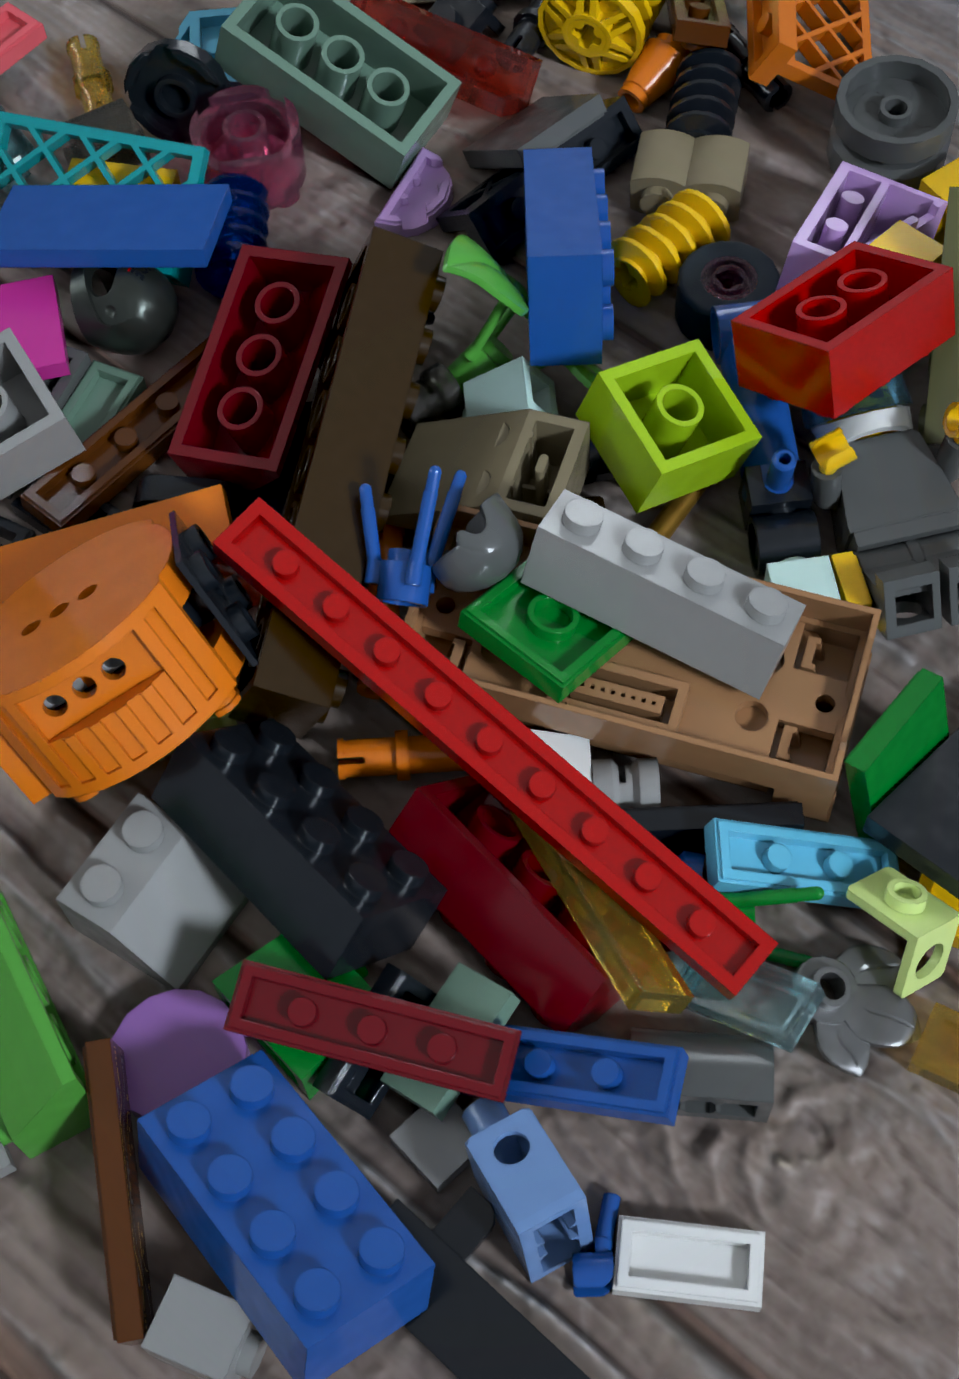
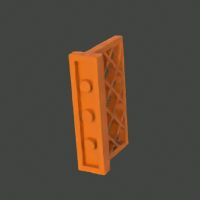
(777, 35)

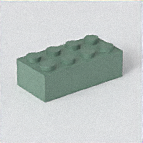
(345, 77)

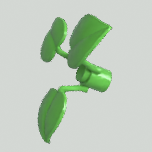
(486, 352)

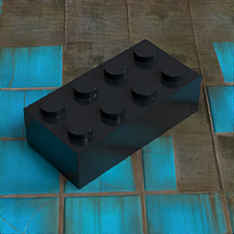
(298, 845)

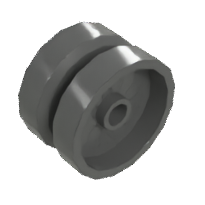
(893, 118)

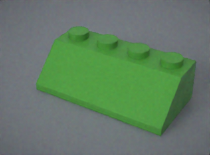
(39, 1068)

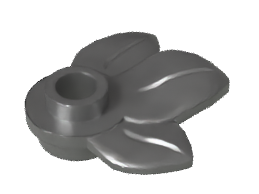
(863, 1008)

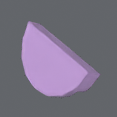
(418, 198)

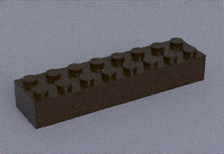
(346, 443)

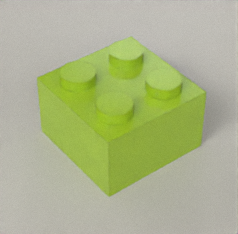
(667, 425)

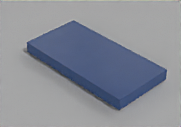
(112, 225)

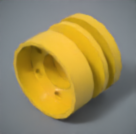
(597, 34)

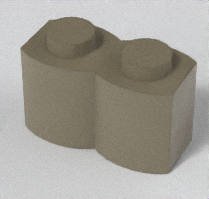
(677, 161)

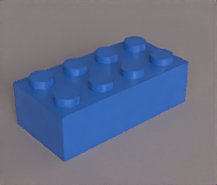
(567, 257)
(284, 1217)

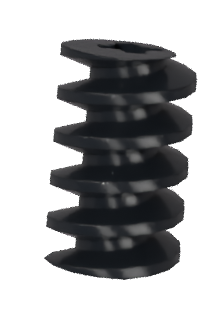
(706, 93)

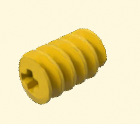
(657, 247)

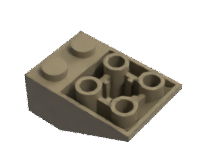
(514, 453)

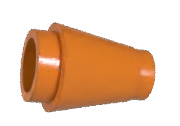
(652, 71)

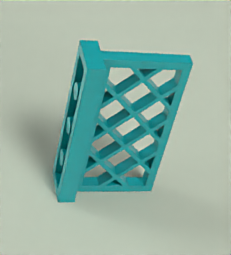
(113, 142)

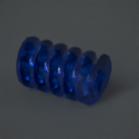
(244, 224)

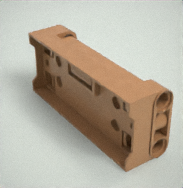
(687, 719)

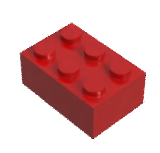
(844, 328)

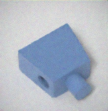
(527, 1187)

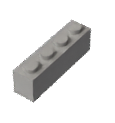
(661, 593)

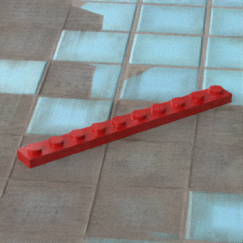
(496, 749)

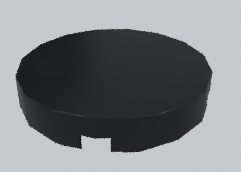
(169, 84)

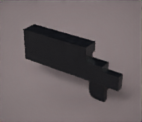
(466, 1318)

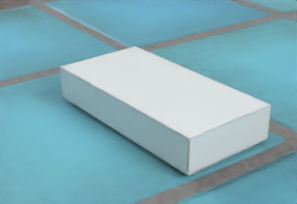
(689, 1263)

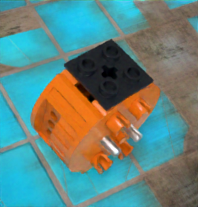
(118, 658)

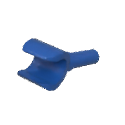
(594, 1270)

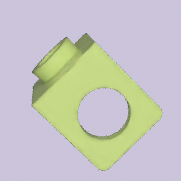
(916, 917)

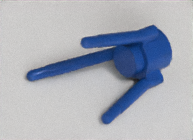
(408, 573)

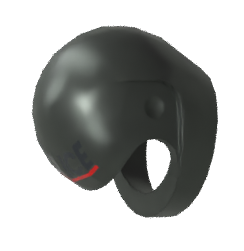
(131, 316)

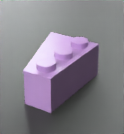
(858, 209)

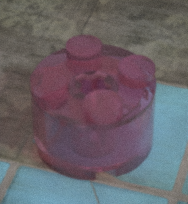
(253, 138)

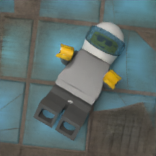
(893, 505)

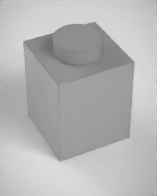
(204, 1333)

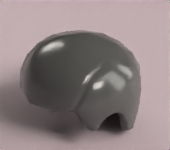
(484, 550)

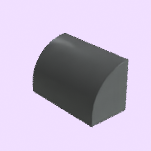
(724, 1073)

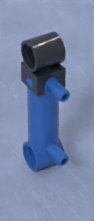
(774, 482)

